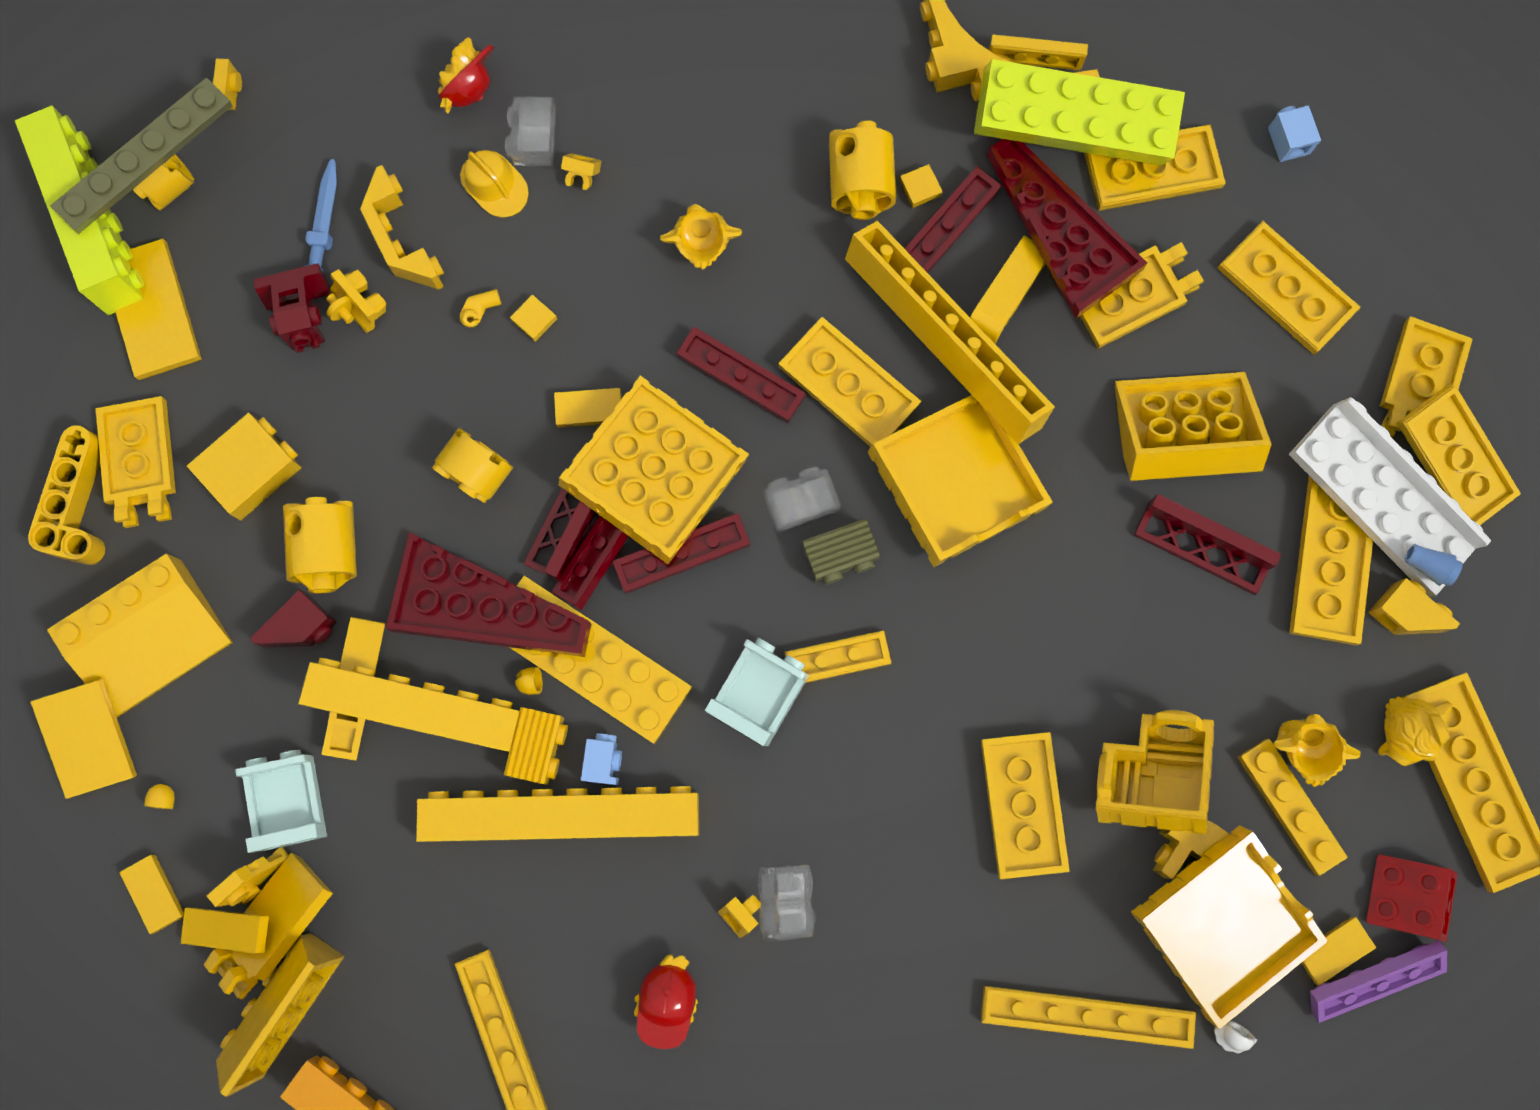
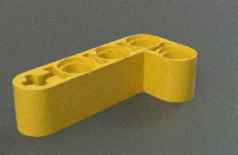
(1008, 289)
(75, 494)

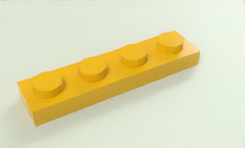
(1292, 807)

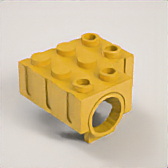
(1162, 779)

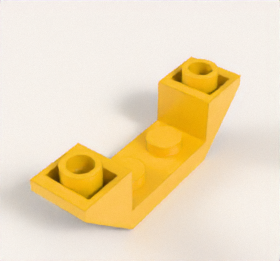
(380, 199)

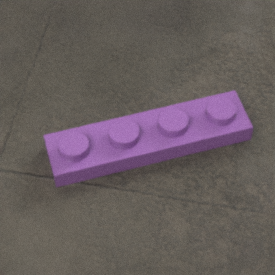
(1378, 981)

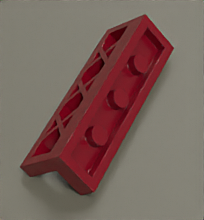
(1212, 533)
(567, 543)

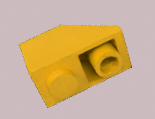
(1410, 611)

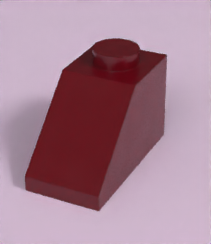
(296, 624)

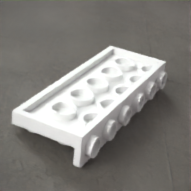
(1384, 489)

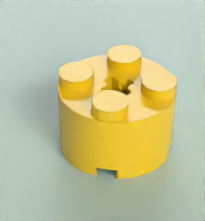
(165, 183)
(472, 466)

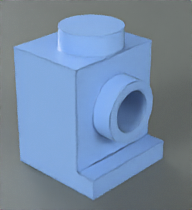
(601, 760)

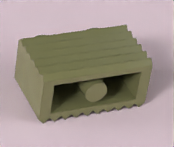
(840, 552)

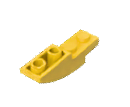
(360, 650)

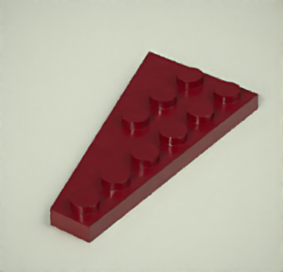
(1071, 237)
(463, 602)

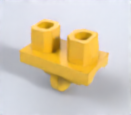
(348, 303)

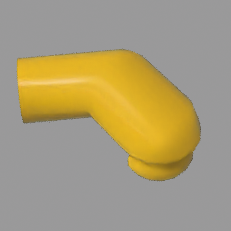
(476, 305)

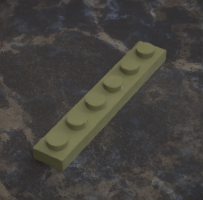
(141, 156)

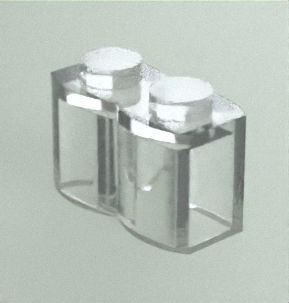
(532, 131)
(801, 499)
(786, 902)

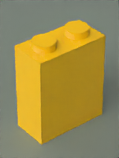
(245, 465)

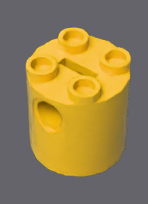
(862, 170)
(319, 544)

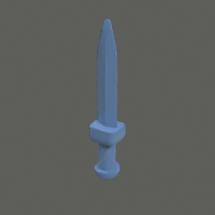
(319, 238)

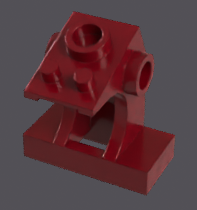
(290, 298)

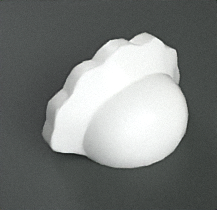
(1234, 1037)

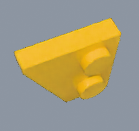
(244, 882)

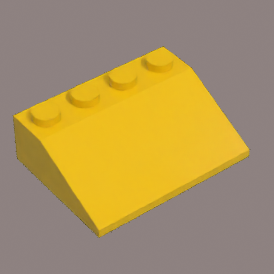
(1190, 426)
(141, 633)
(275, 1013)

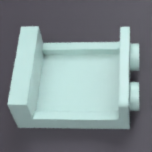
(758, 692)
(282, 801)

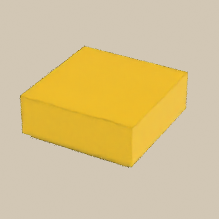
(920, 186)
(533, 318)

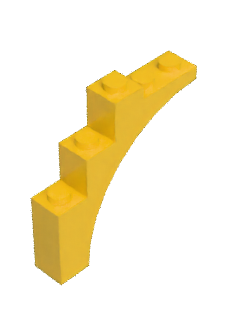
(954, 54)

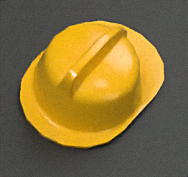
(494, 183)

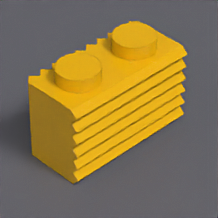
(535, 746)

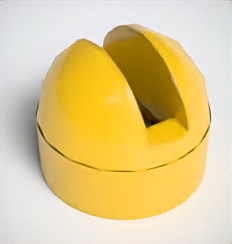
(529, 681)
(160, 797)

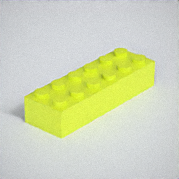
(1079, 112)
(98, 253)

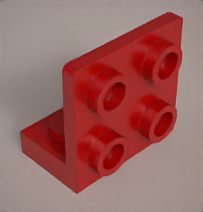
(1412, 897)

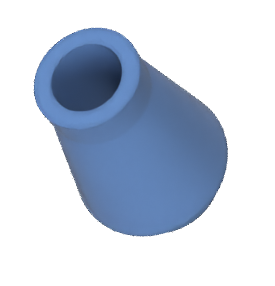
(1434, 564)

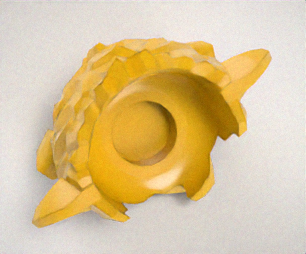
(701, 235)
(1414, 730)
(1314, 748)

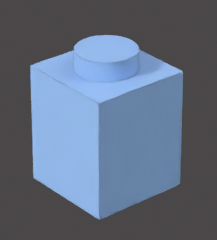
(1294, 133)

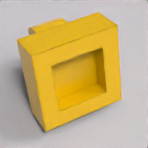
(582, 166)
(740, 916)

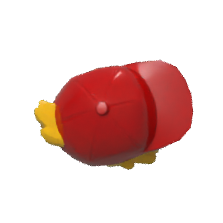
(465, 77)
(666, 1003)

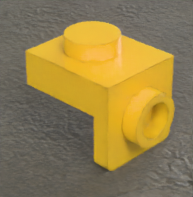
(227, 80)

